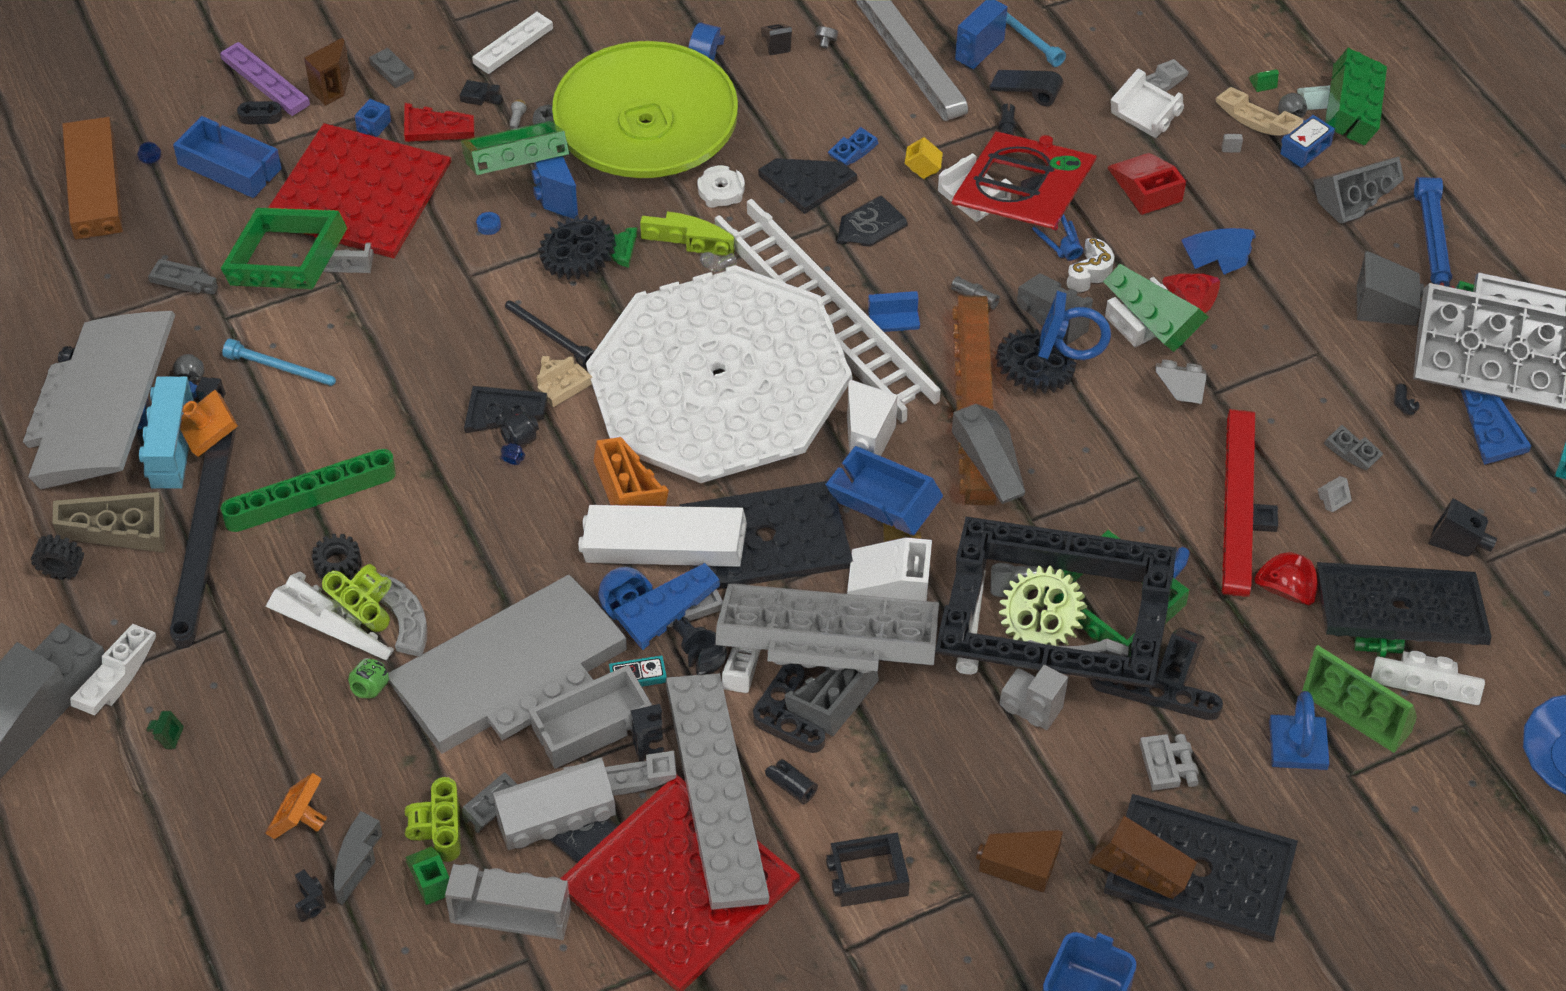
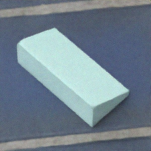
(1315, 97)

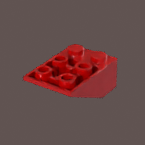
(1149, 182)

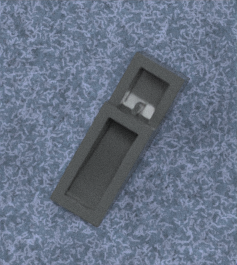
(356, 855)

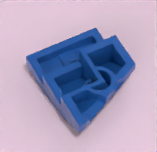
(1226, 246)

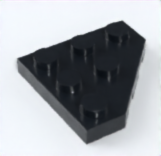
(807, 181)

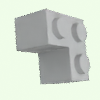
(1035, 698)

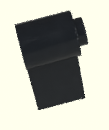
(1042, 84)

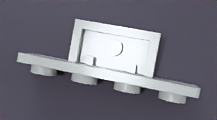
(1428, 676)

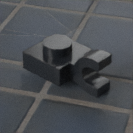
(478, 92)

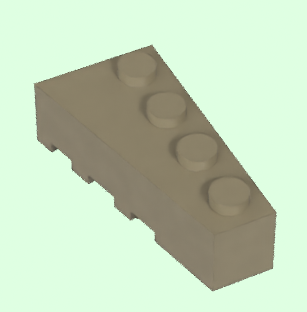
(118, 520)

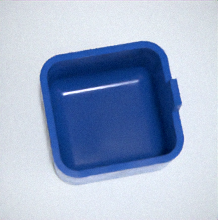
(1090, 965)

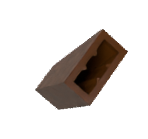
(1021, 857)

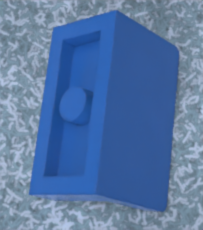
(894, 311)

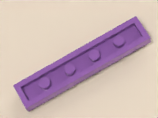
(265, 78)

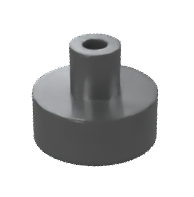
(826, 35)

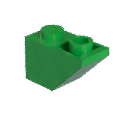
(429, 874)

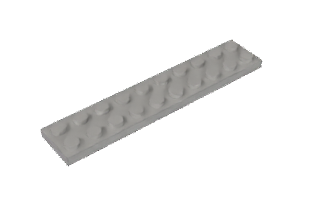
(716, 792)

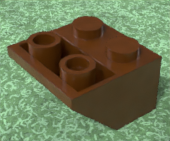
(328, 72)

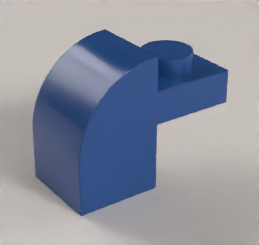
(705, 39)

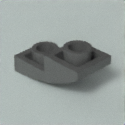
(1350, 448)

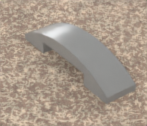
(641, 775)

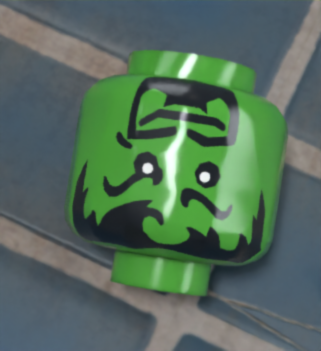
(368, 678)

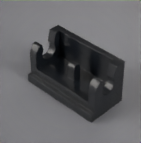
(646, 729)

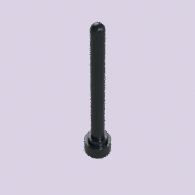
(581, 353)

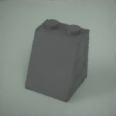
(1388, 292)

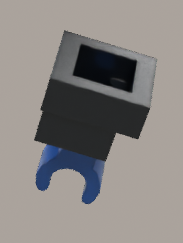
(207, 386)

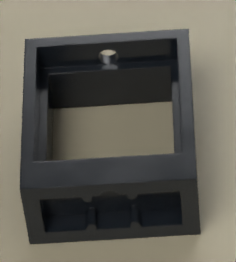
(864, 848)

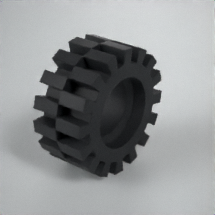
(333, 547)
(57, 557)

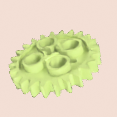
(1066, 612)

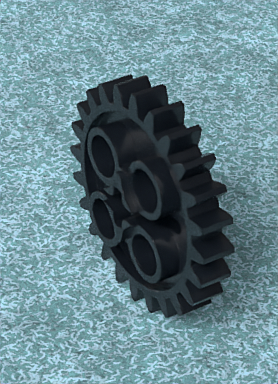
(577, 247)
(1020, 360)

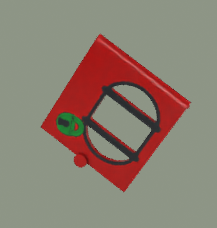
(1041, 206)

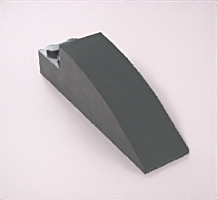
(39, 687)

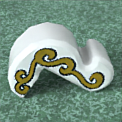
(1094, 268)

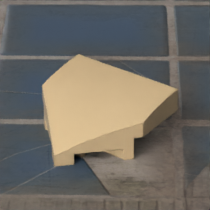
(561, 379)

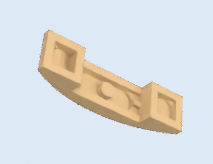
(1238, 106)

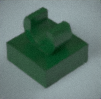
(166, 729)

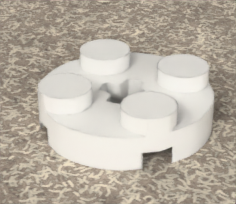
(721, 196)

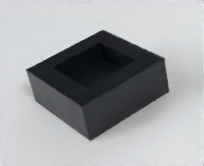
(1265, 517)

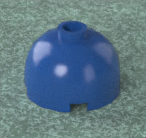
(621, 587)

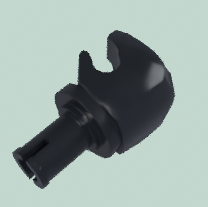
(700, 647)

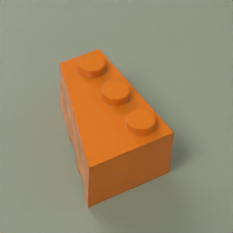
(625, 477)

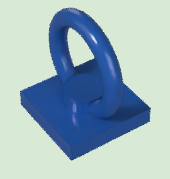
(1056, 326)
(1299, 739)

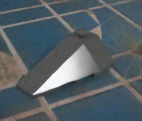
(1354, 190)
(990, 448)

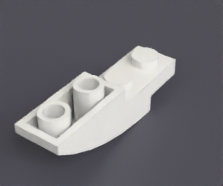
(116, 672)

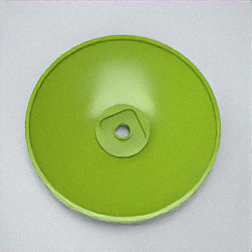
(671, 86)

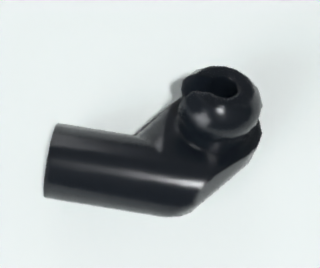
(1407, 406)

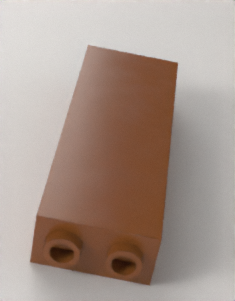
(92, 178)

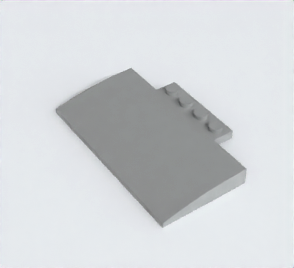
(1495, 340)
(96, 398)
(828, 627)
(508, 665)

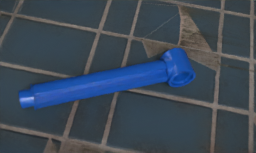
(1429, 192)

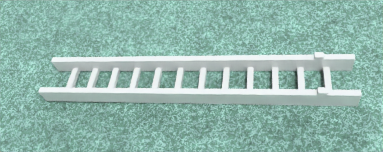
(846, 305)

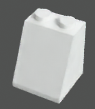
(870, 417)

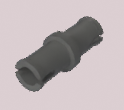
(969, 289)

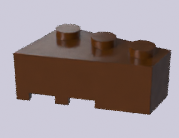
(1143, 858)

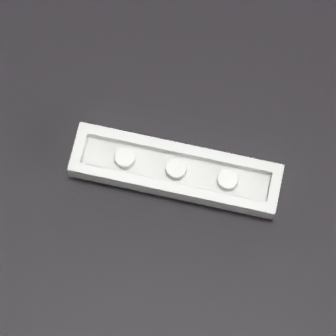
(512, 42)

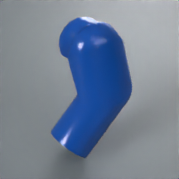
(1181, 560)

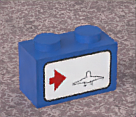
(1307, 141)

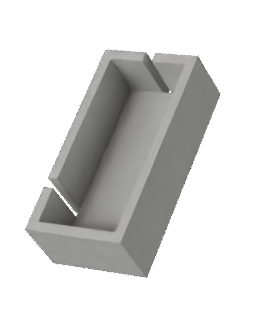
(588, 716)
(508, 901)

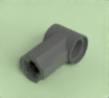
(1004, 573)

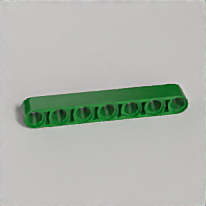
(308, 490)

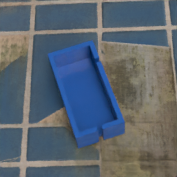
(227, 156)
(885, 490)

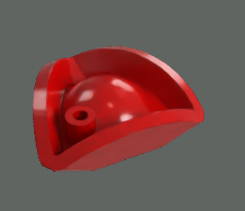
(1194, 288)
(1289, 577)

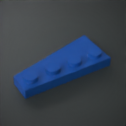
(1494, 427)
(656, 609)

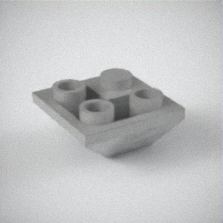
(1183, 382)

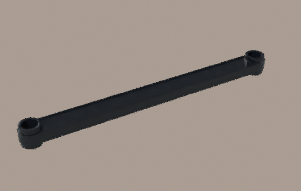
(201, 542)

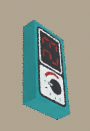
(646, 670)

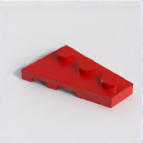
(431, 125)

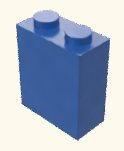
(981, 33)

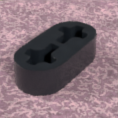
(259, 112)

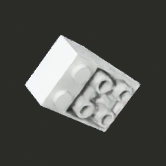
(891, 569)

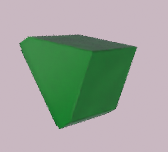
(1265, 80)

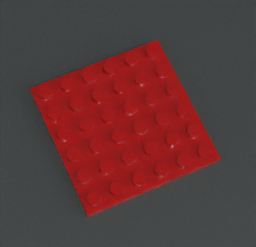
(367, 179)
(653, 892)

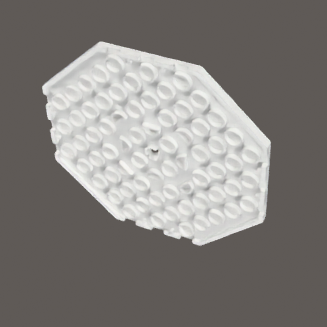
(765, 407)

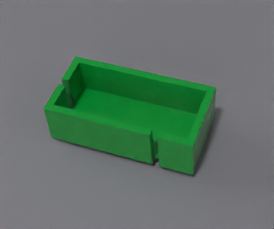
(1356, 94)

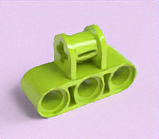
(364, 589)
(430, 818)

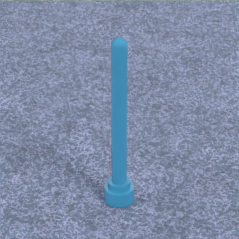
(1054, 55)
(234, 349)

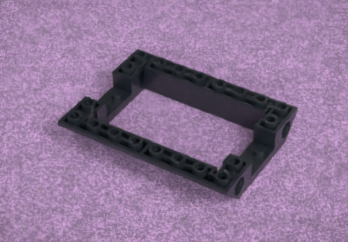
(1069, 552)

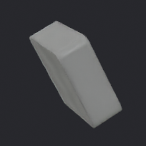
(1232, 142)

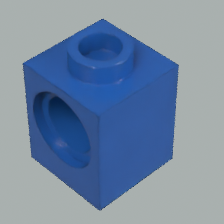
(372, 118)

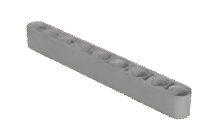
(915, 58)

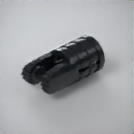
(792, 781)

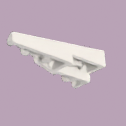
(318, 611)

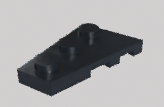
(492, 405)

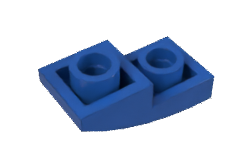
(854, 148)

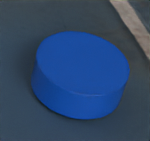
(488, 223)

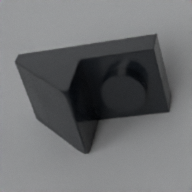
(778, 38)

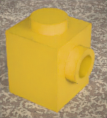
(923, 158)

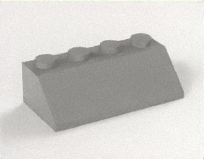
(554, 804)

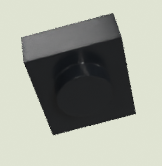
(312, 891)

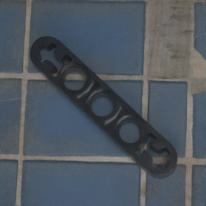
(1168, 700)

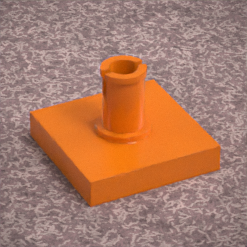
(206, 422)
(296, 808)

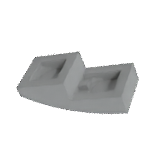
(1167, 75)

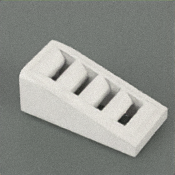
(740, 669)

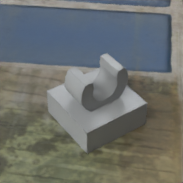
(1335, 494)

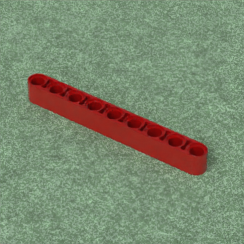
(1238, 503)

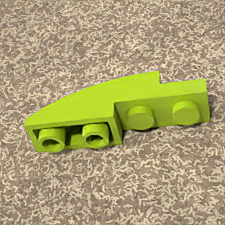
(696, 233)

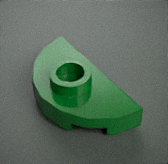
(625, 246)

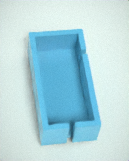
(164, 444)

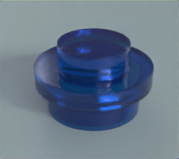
(149, 153)
(512, 454)

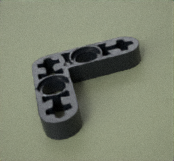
(778, 712)

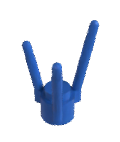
(1070, 244)

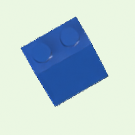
(555, 186)

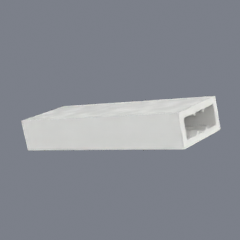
(663, 535)

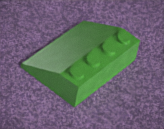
(1359, 700)

